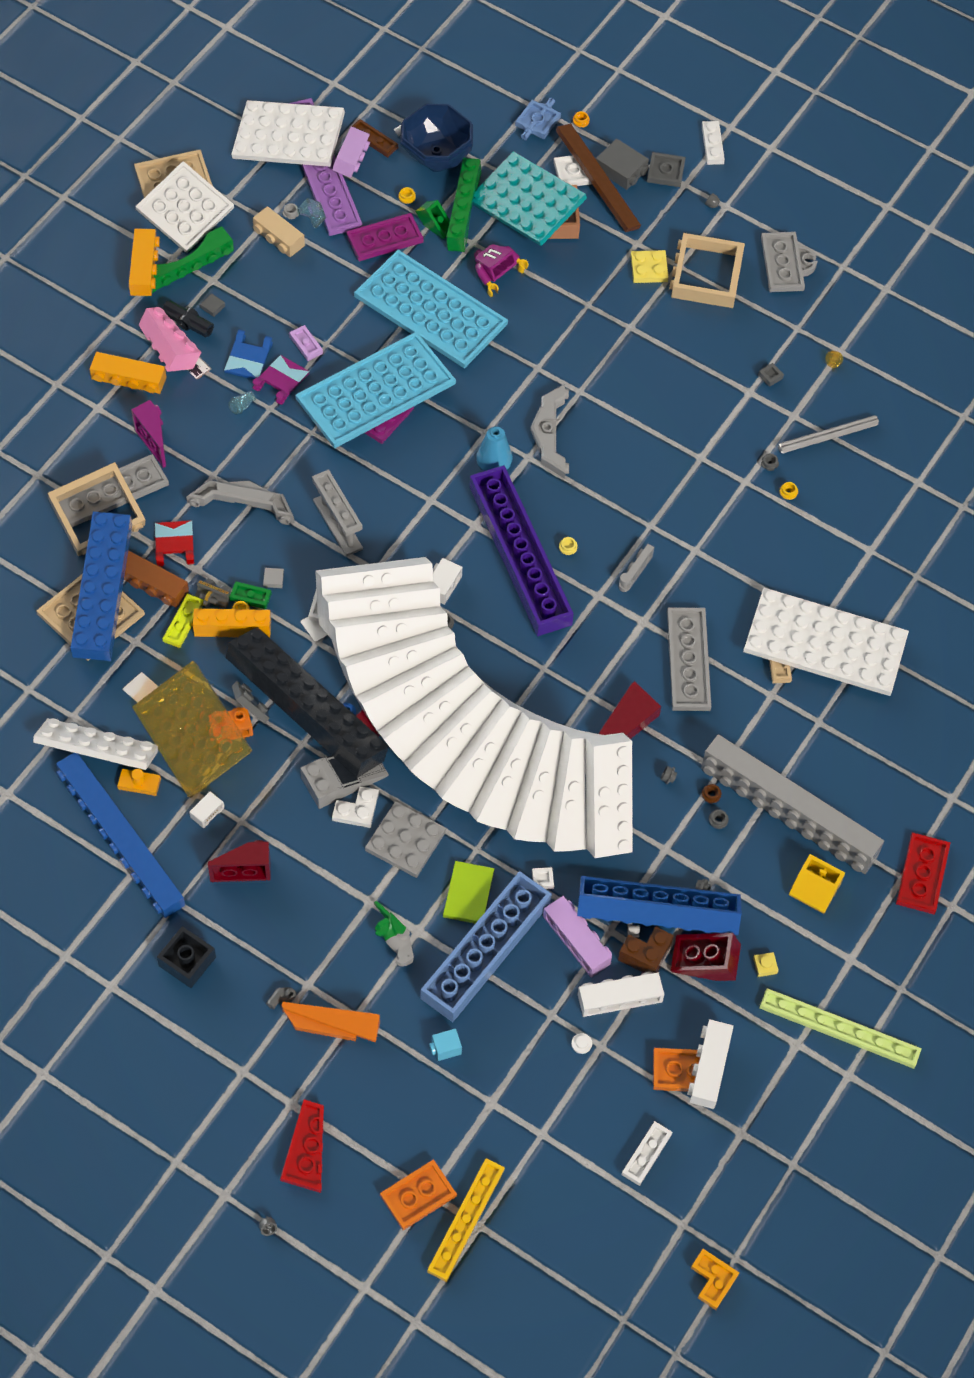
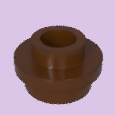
(711, 788)

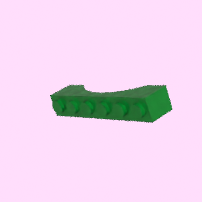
(460, 217)
(215, 245)

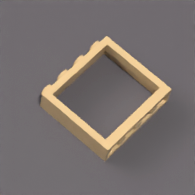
(701, 294)
(84, 483)

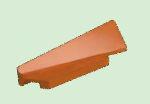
(332, 1021)

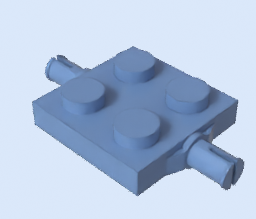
(538, 119)

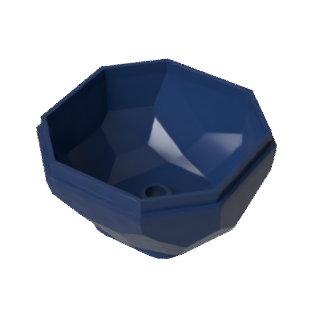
(437, 136)

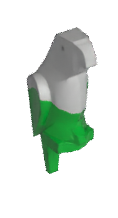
(395, 935)

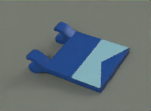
(247, 359)

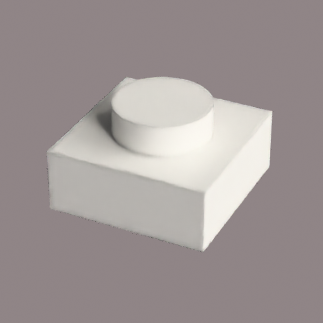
(543, 877)

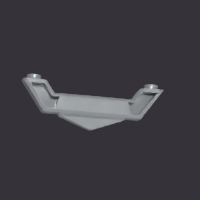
(544, 430)
(245, 493)

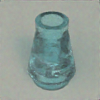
(241, 402)

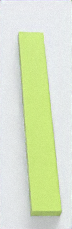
(840, 1028)

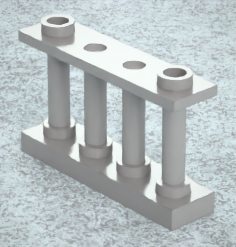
(337, 512)

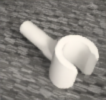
(633, 930)

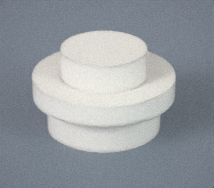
(581, 1043)

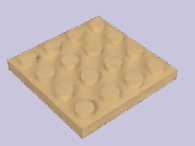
(153, 172)
(62, 609)

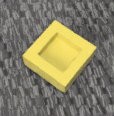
(765, 964)

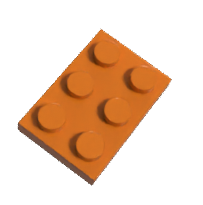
(673, 1068)
(418, 1194)

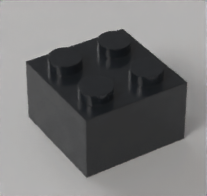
(186, 957)

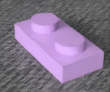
(306, 343)

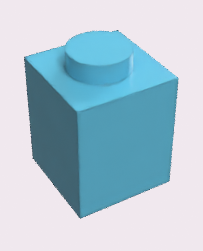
(446, 1045)

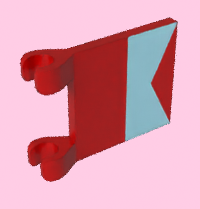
(174, 538)

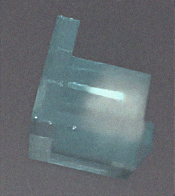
(313, 210)

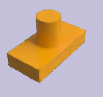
(139, 782)

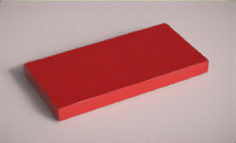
(923, 873)

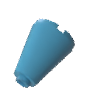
(494, 450)

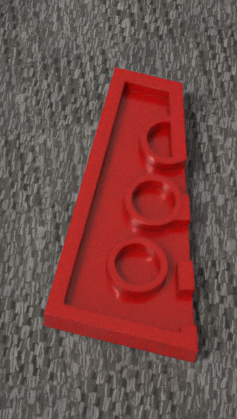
(304, 1155)

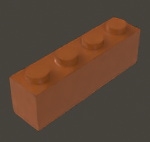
(155, 580)

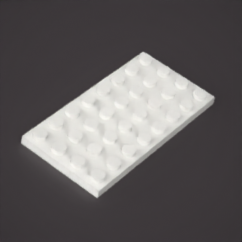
(826, 641)

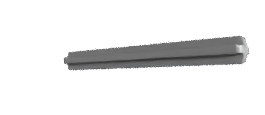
(828, 434)

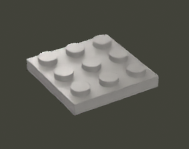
(405, 839)

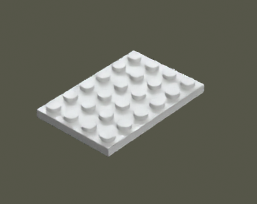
(288, 133)

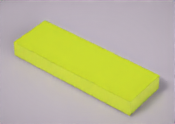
(182, 621)

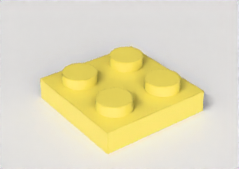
(649, 266)

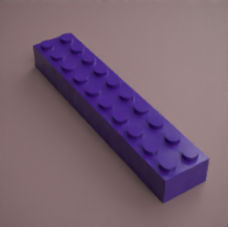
(521, 551)

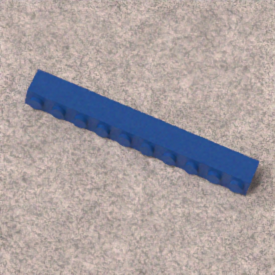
(120, 834)

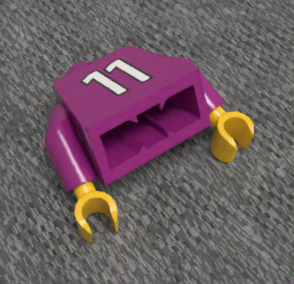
(495, 262)

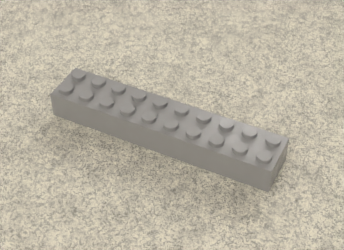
(791, 804)

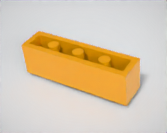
(143, 262)
(128, 373)
(230, 622)

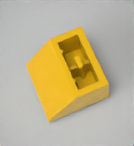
(817, 883)

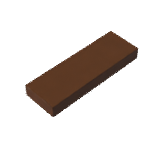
(377, 140)

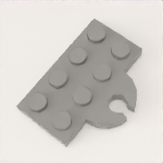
(786, 261)

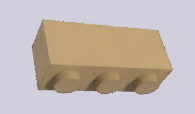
(278, 231)

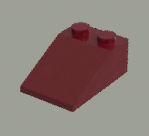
(243, 863)
(707, 956)

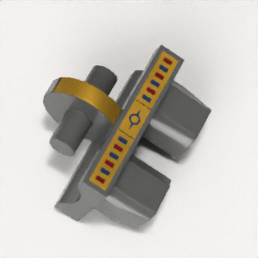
(212, 594)

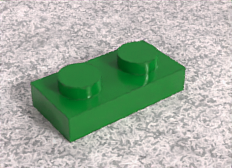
(250, 594)

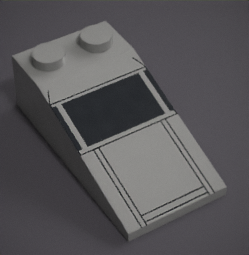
(330, 780)

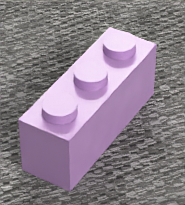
(351, 152)

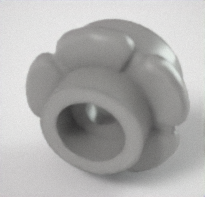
(290, 211)

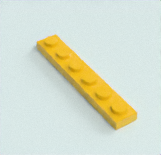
(466, 1220)

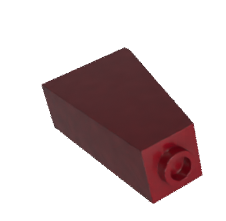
(632, 713)

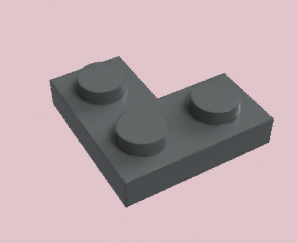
(245, 698)

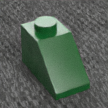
(434, 218)

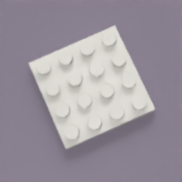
(184, 207)

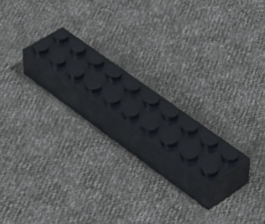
(307, 702)

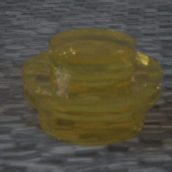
(834, 359)

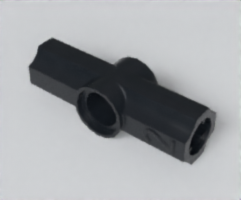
(188, 318)

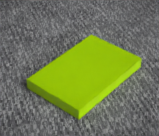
(468, 892)

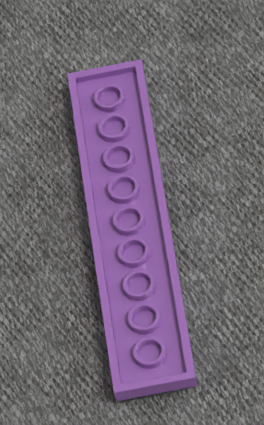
(333, 194)

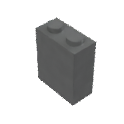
(623, 164)

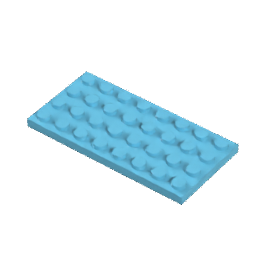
(431, 307)
(375, 389)

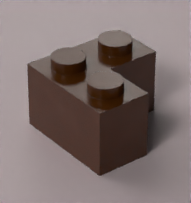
(649, 955)

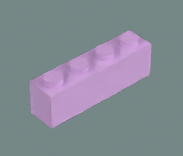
(577, 936)

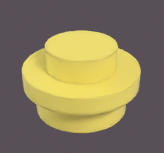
(568, 546)

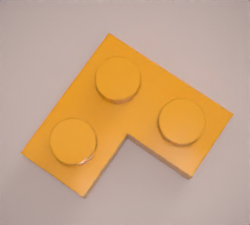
(719, 1277)

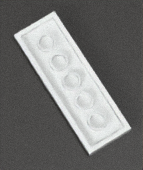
(96, 743)

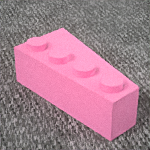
(169, 340)

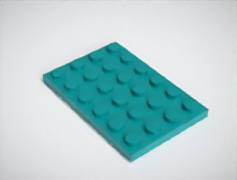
(527, 198)

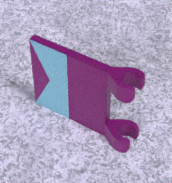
(283, 376)

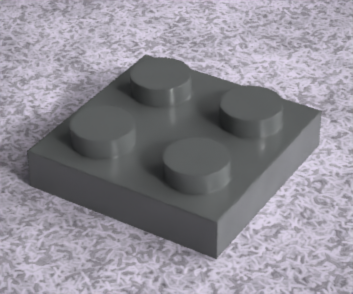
(666, 169)

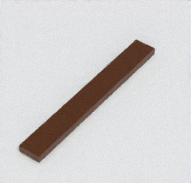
(598, 177)

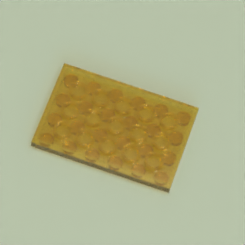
(192, 729)

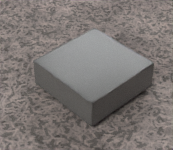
(273, 578)

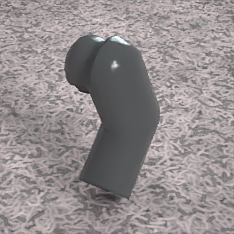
(279, 995)

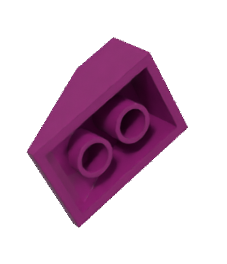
(149, 428)

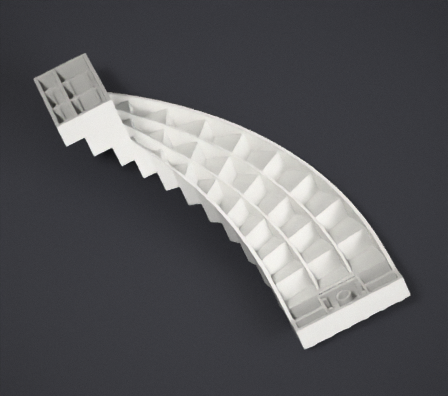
(459, 731)

